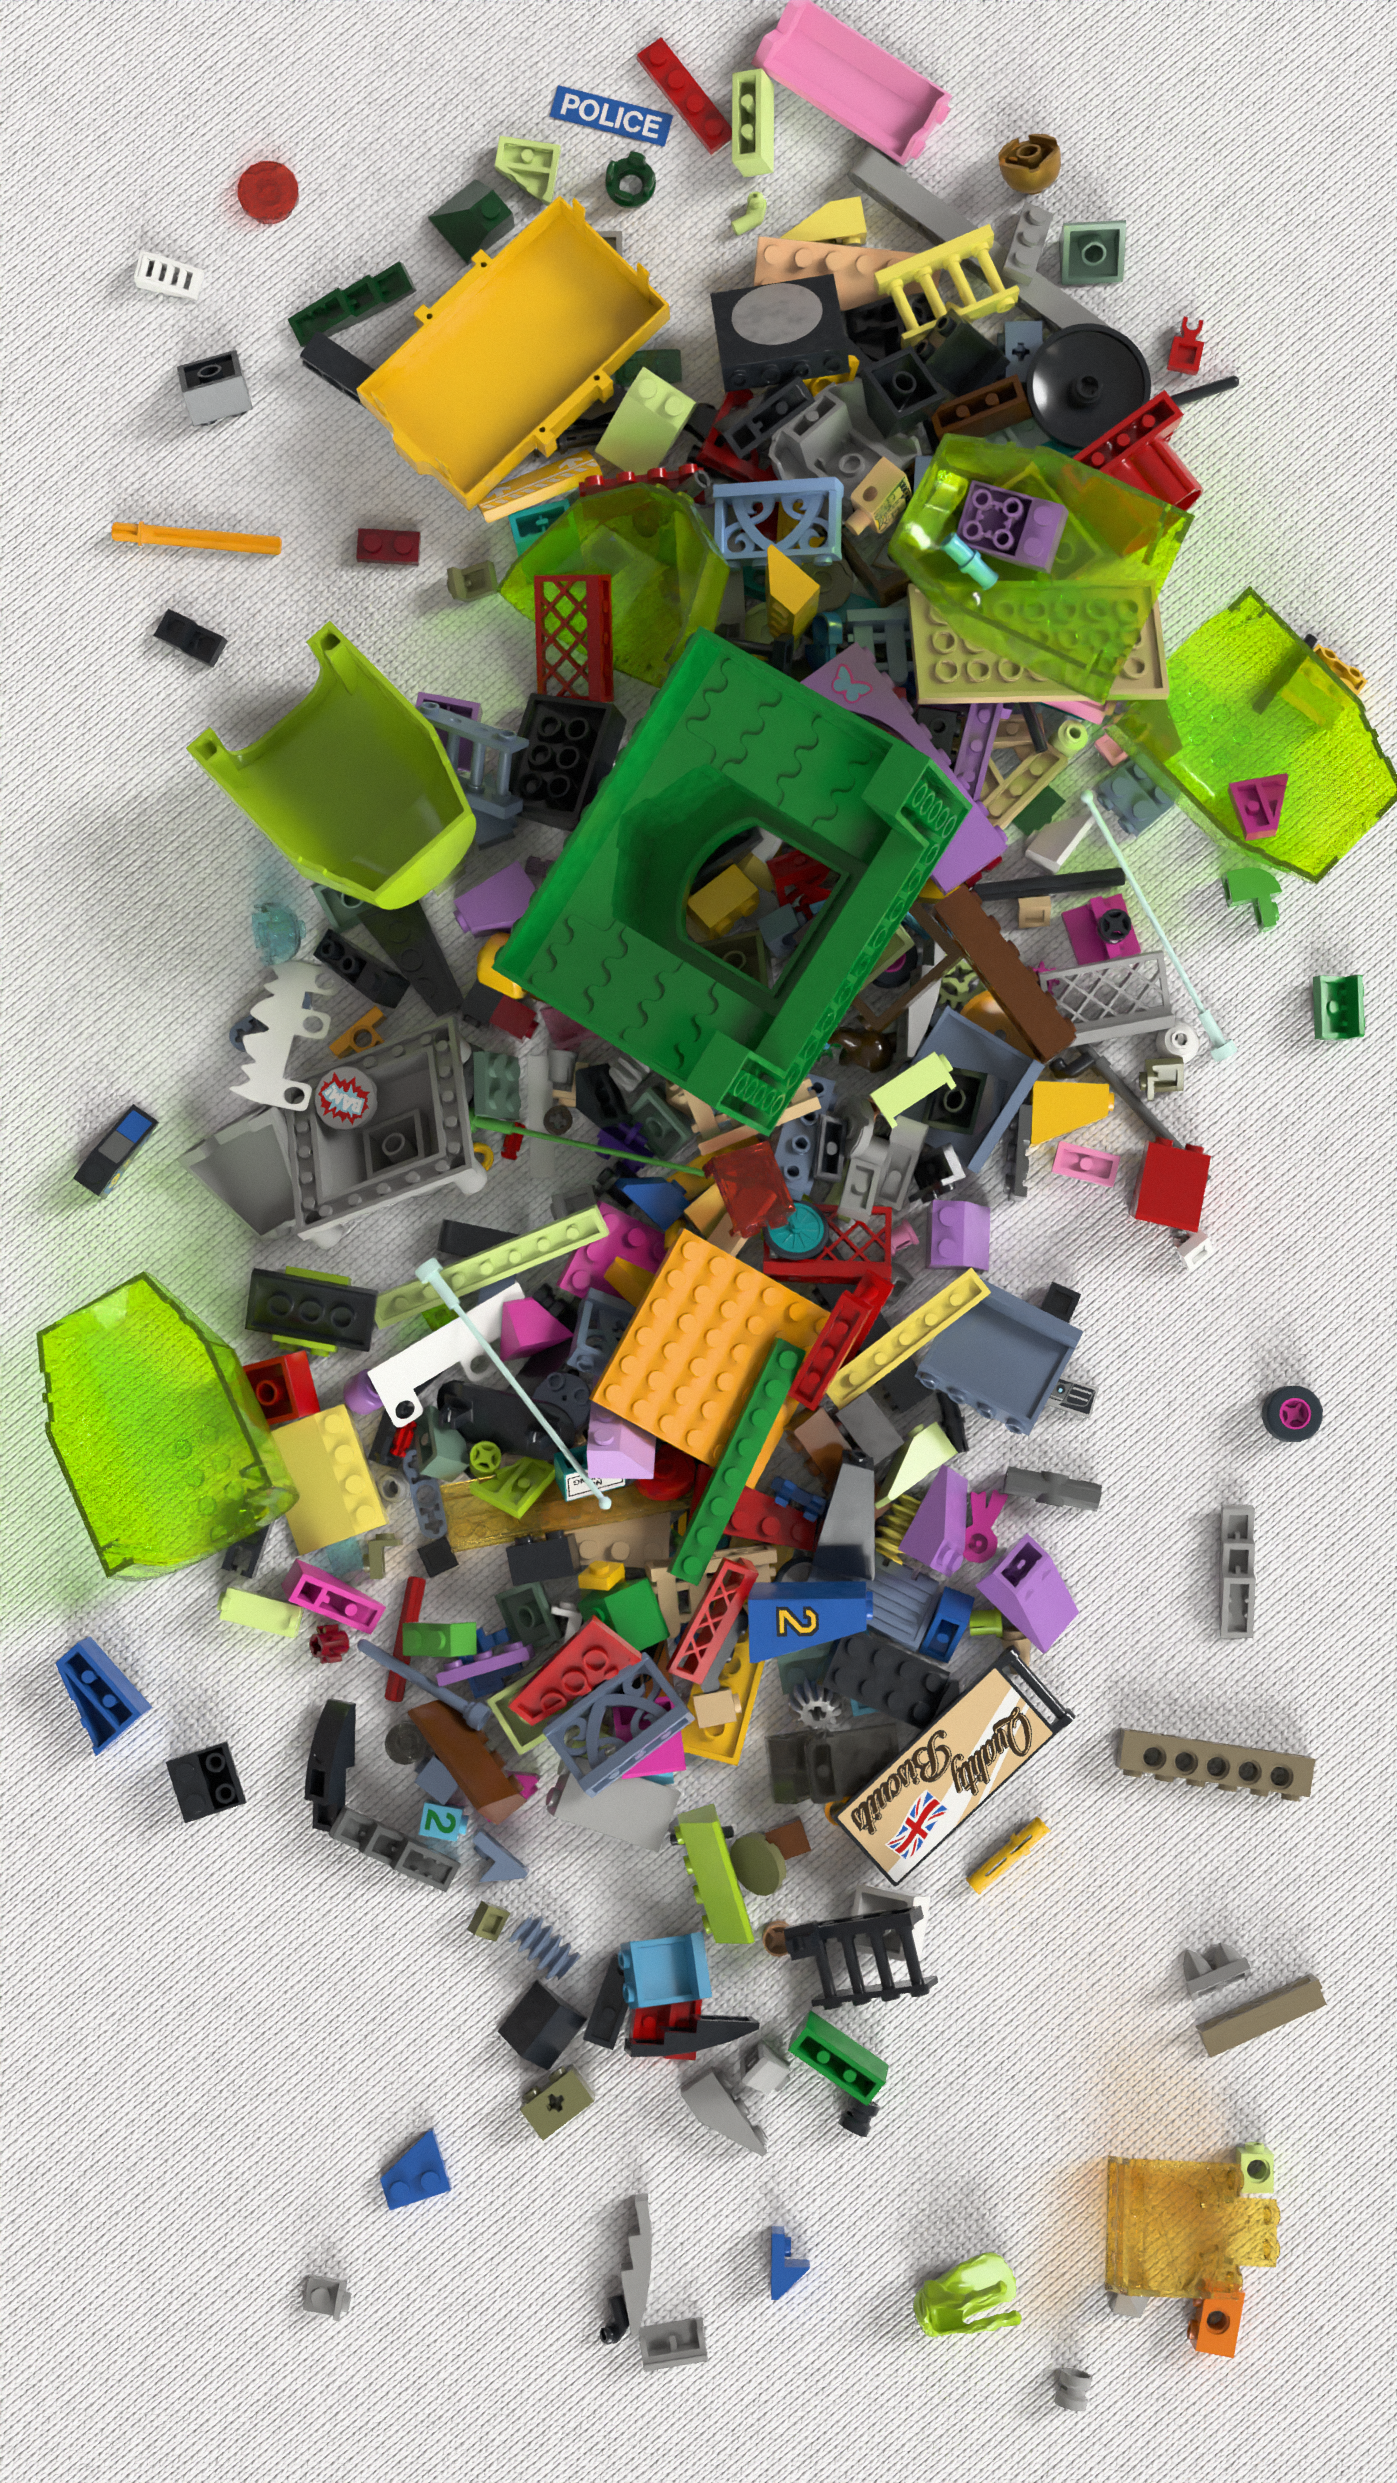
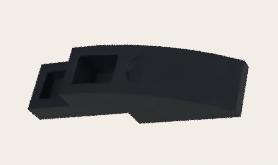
(329, 1757)

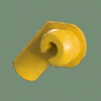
(672, 1231)

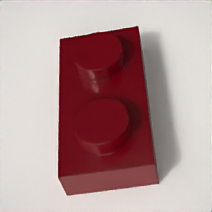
(388, 546)

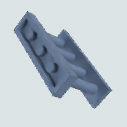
(481, 797)

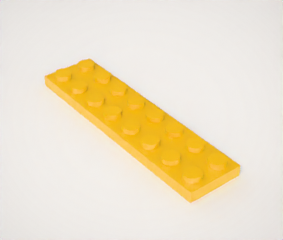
(726, 1740)

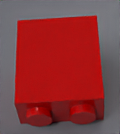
(1170, 1184)

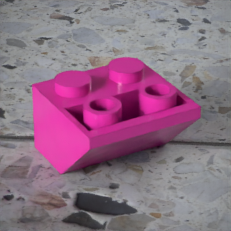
(666, 1758)

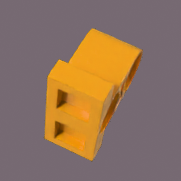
(368, 1024)

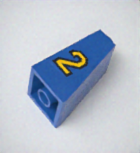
(804, 1614)

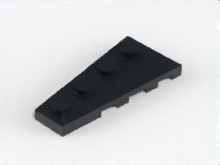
(415, 951)

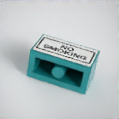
(571, 1483)

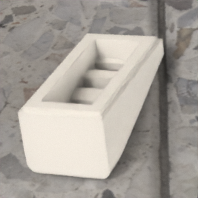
(158, 263)

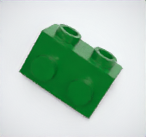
(1338, 1007)

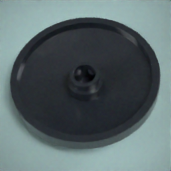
(1085, 383)

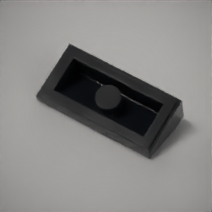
(829, 1149)

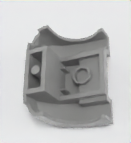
(837, 441)

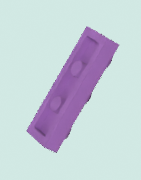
(484, 1663)

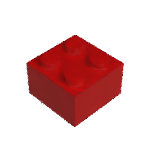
(284, 1387)

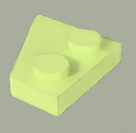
(529, 165)

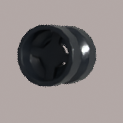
(546, 1299)
(858, 2116)

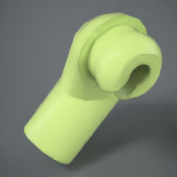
(754, 214)

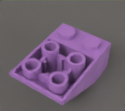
(1012, 526)
(1030, 1592)

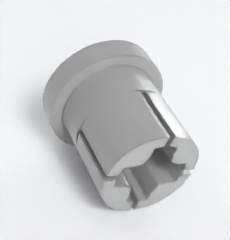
(561, 1065)

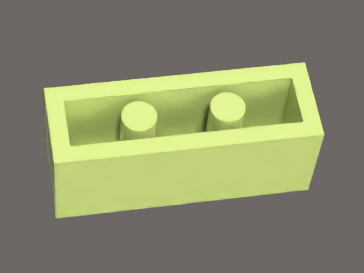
(752, 122)

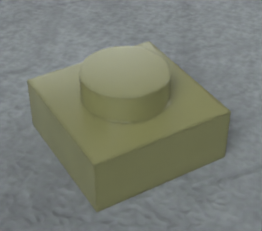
(488, 1921)

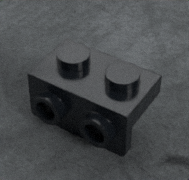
(937, 1173)

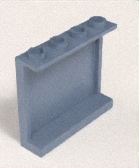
(977, 1050)
(1001, 1359)

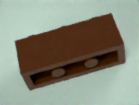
(984, 410)

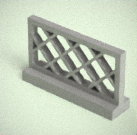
(1117, 1024)

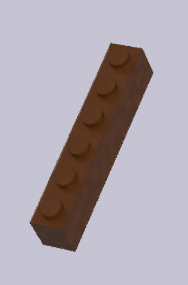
(1004, 974)

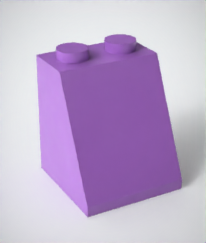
(495, 902)
(957, 1236)

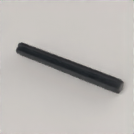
(1050, 884)

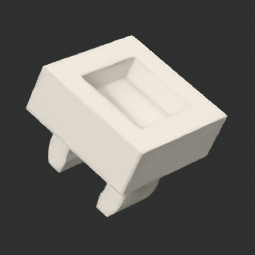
(1194, 1250)

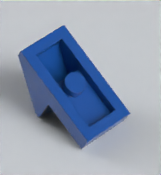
(784, 2271)

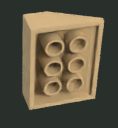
(625, 1541)

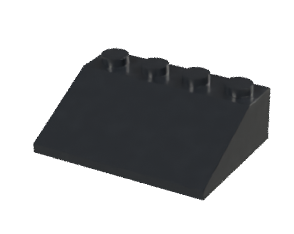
(566, 757)

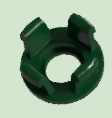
(635, 166)

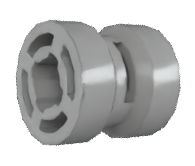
(1073, 2388)

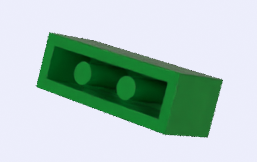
(838, 2057)

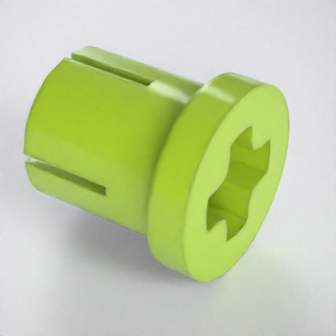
(986, 1622)

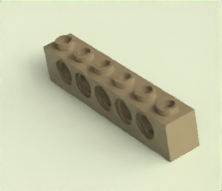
(1297, 1768)

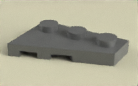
(1016, 1154)

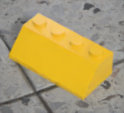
(789, 595)

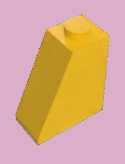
(1066, 1107)

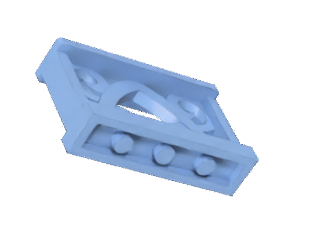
(745, 495)

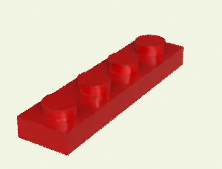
(685, 95)

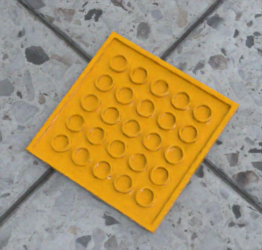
(700, 1349)

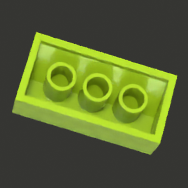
(715, 1876)

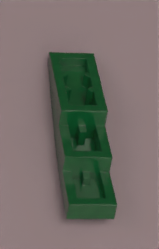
(352, 305)

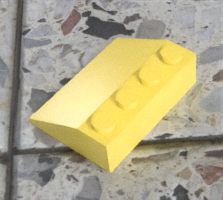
(332, 1480)

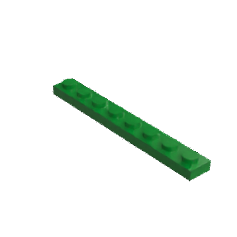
(736, 1461)

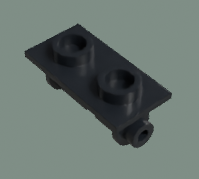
(384, 1437)

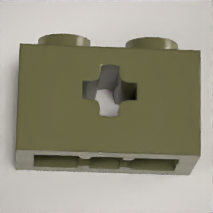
(547, 2117)

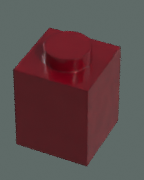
(514, 1019)

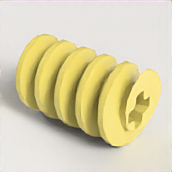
(898, 1526)

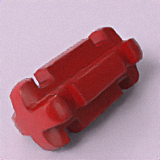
(512, 1143)
(403, 1439)

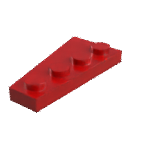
(573, 1670)

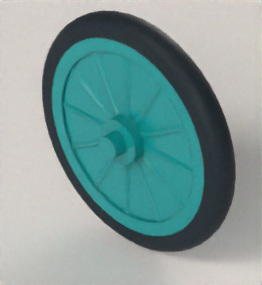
(802, 1236)

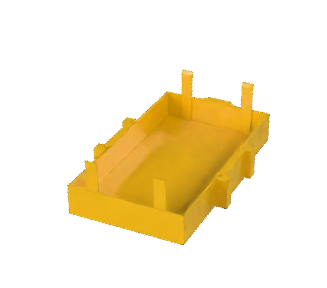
(513, 353)

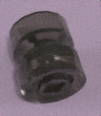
(405, 1743)

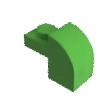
(1254, 887)

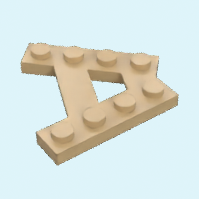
(1010, 796)

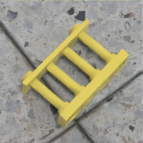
(946, 256)

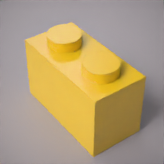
(723, 902)

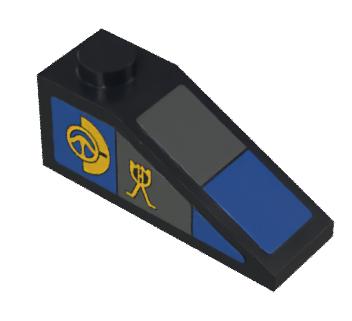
(116, 1152)

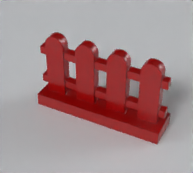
(671, 479)

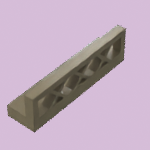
(1261, 2015)

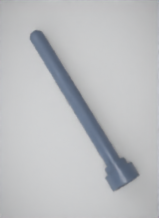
(475, 1713)

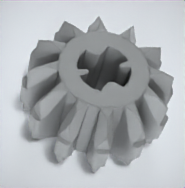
(629, 1073)
(814, 1705)

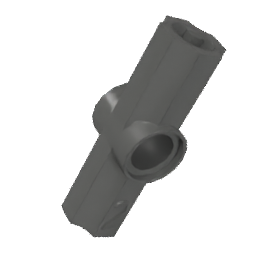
(1052, 1488)

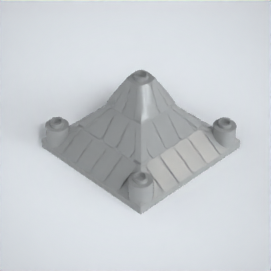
(403, 1152)

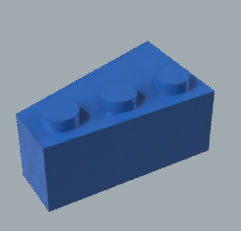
(101, 1693)

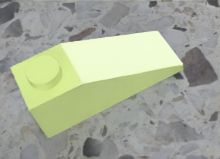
(915, 1460)

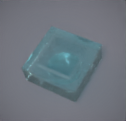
(345, 1556)

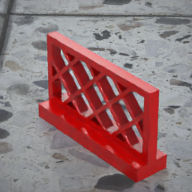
(598, 633)
(835, 1270)

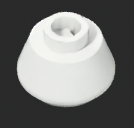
(1172, 1048)

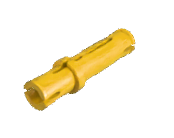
(1036, 1829)

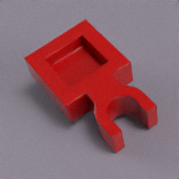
(1185, 350)

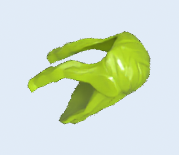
(965, 2291)

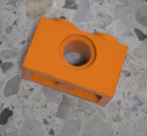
(1217, 2337)

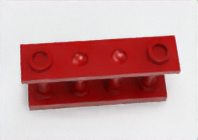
(840, 1338)

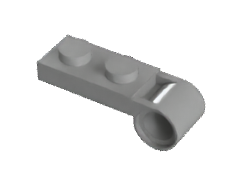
(900, 1162)
(862, 1181)

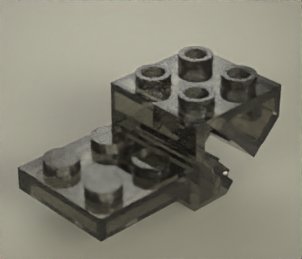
(827, 1763)

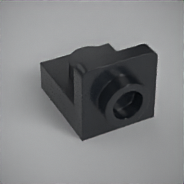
(606, 1181)

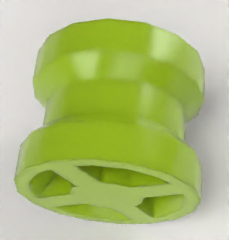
(485, 1453)

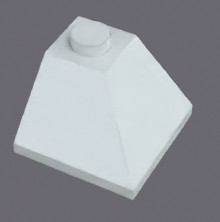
(1057, 841)

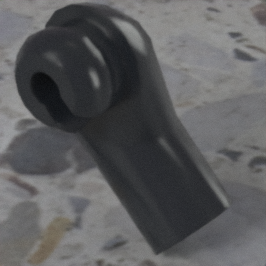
(1073, 1069)
(618, 2323)

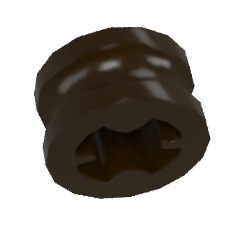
(566, 1115)

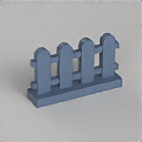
(887, 627)

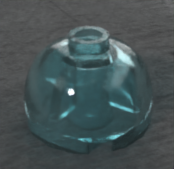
(277, 932)

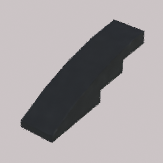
(702, 2033)

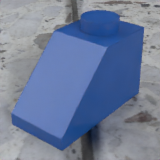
(656, 1198)
(947, 1624)

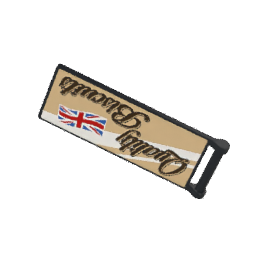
(950, 1768)

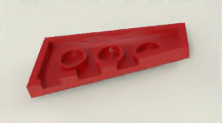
(760, 1518)

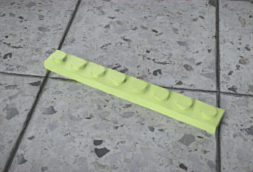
(493, 1264)

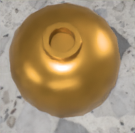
(1030, 164)

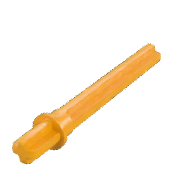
(196, 538)

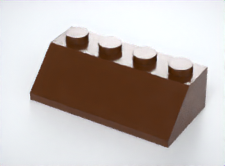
(470, 1760)

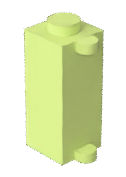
(912, 1085)
(260, 1611)

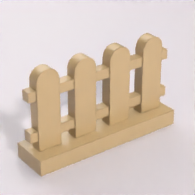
(717, 1137)
(667, 1587)

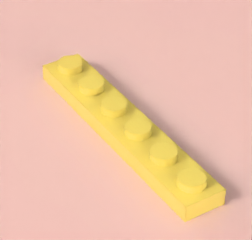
(906, 1338)

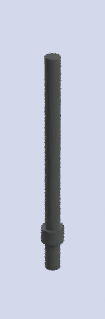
(1103, 1068)

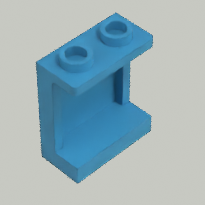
(664, 1971)

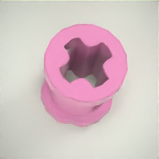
(901, 1237)

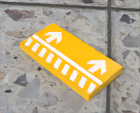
(538, 485)

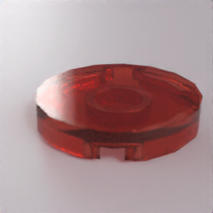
(268, 192)

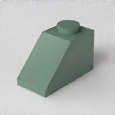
(439, 1448)

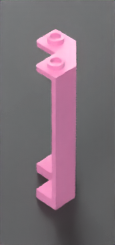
(852, 80)

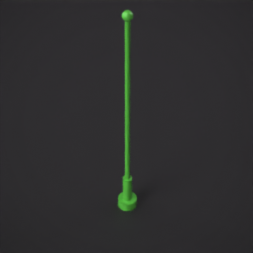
(509, 1127)

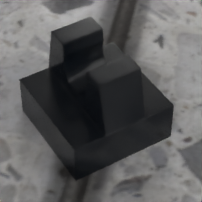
(803, 1940)

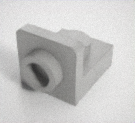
(327, 2296)

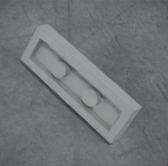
(1027, 244)

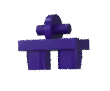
(627, 1140)

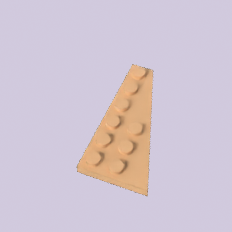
(852, 267)

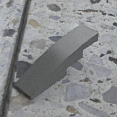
(394, 1849)

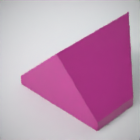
(528, 1329)

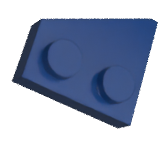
(417, 2174)

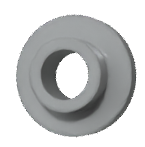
(388, 1489)

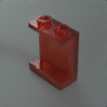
(751, 1189)

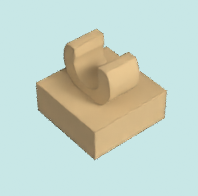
(1034, 911)

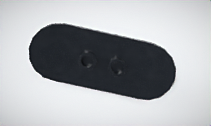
(503, 1419)

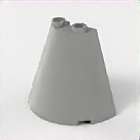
(249, 1171)

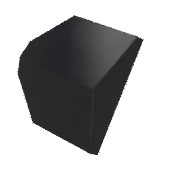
(876, 328)
(600, 1097)

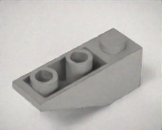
(717, 2109)

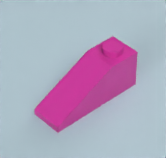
(331, 1597)

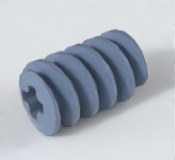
(544, 1947)

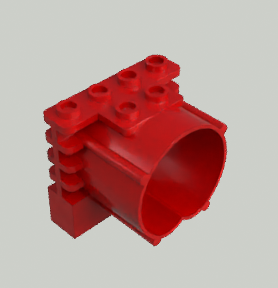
(1141, 457)

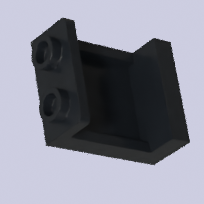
(960, 355)

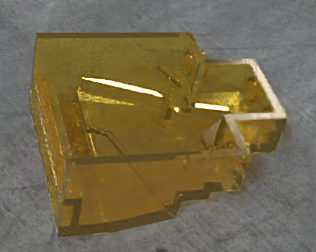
(1184, 2228)

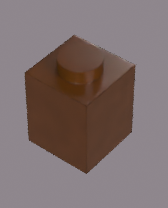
(789, 1838)

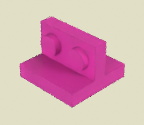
(1083, 935)

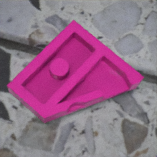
(1258, 804)

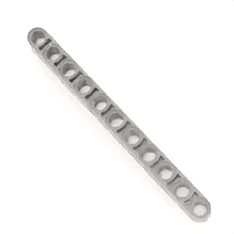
(942, 223)

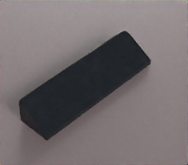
(551, 1359)

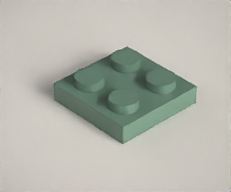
(496, 1085)

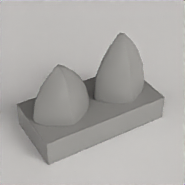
(1203, 1980)

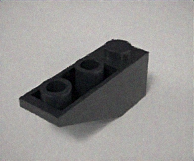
(362, 970)

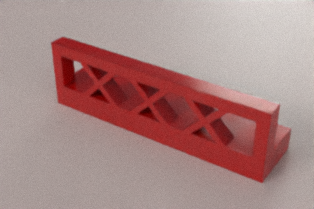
(717, 1623)

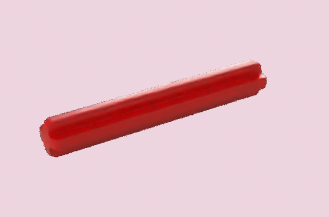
(410, 1613)

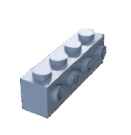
(798, 1139)

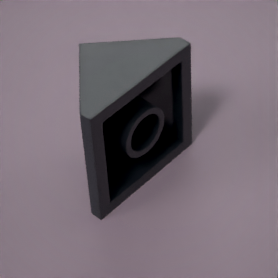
(541, 2026)

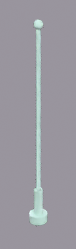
(1222, 1048)
(430, 1273)

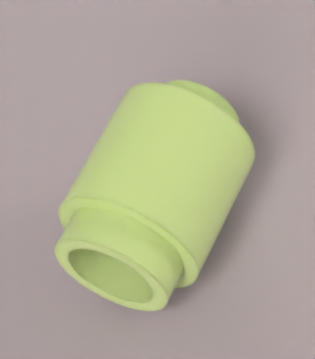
(1069, 738)

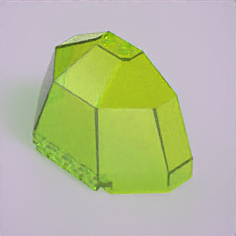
(661, 569)

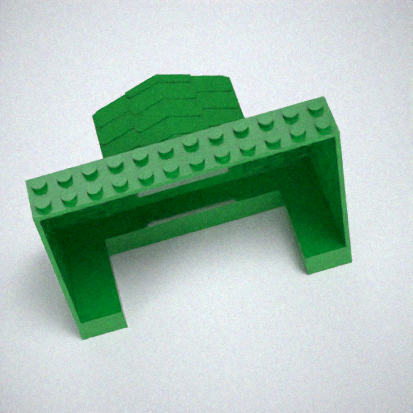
(712, 757)

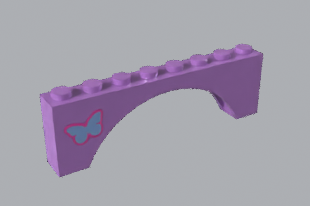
(861, 689)

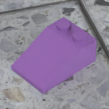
(940, 1524)

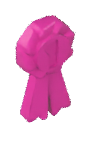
(979, 1537)

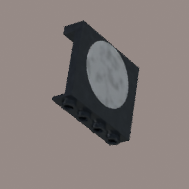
(779, 332)

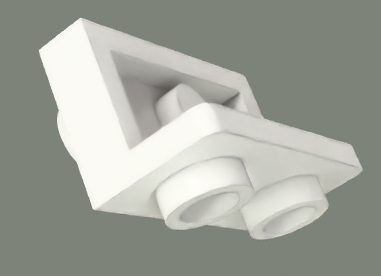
(571, 1610)

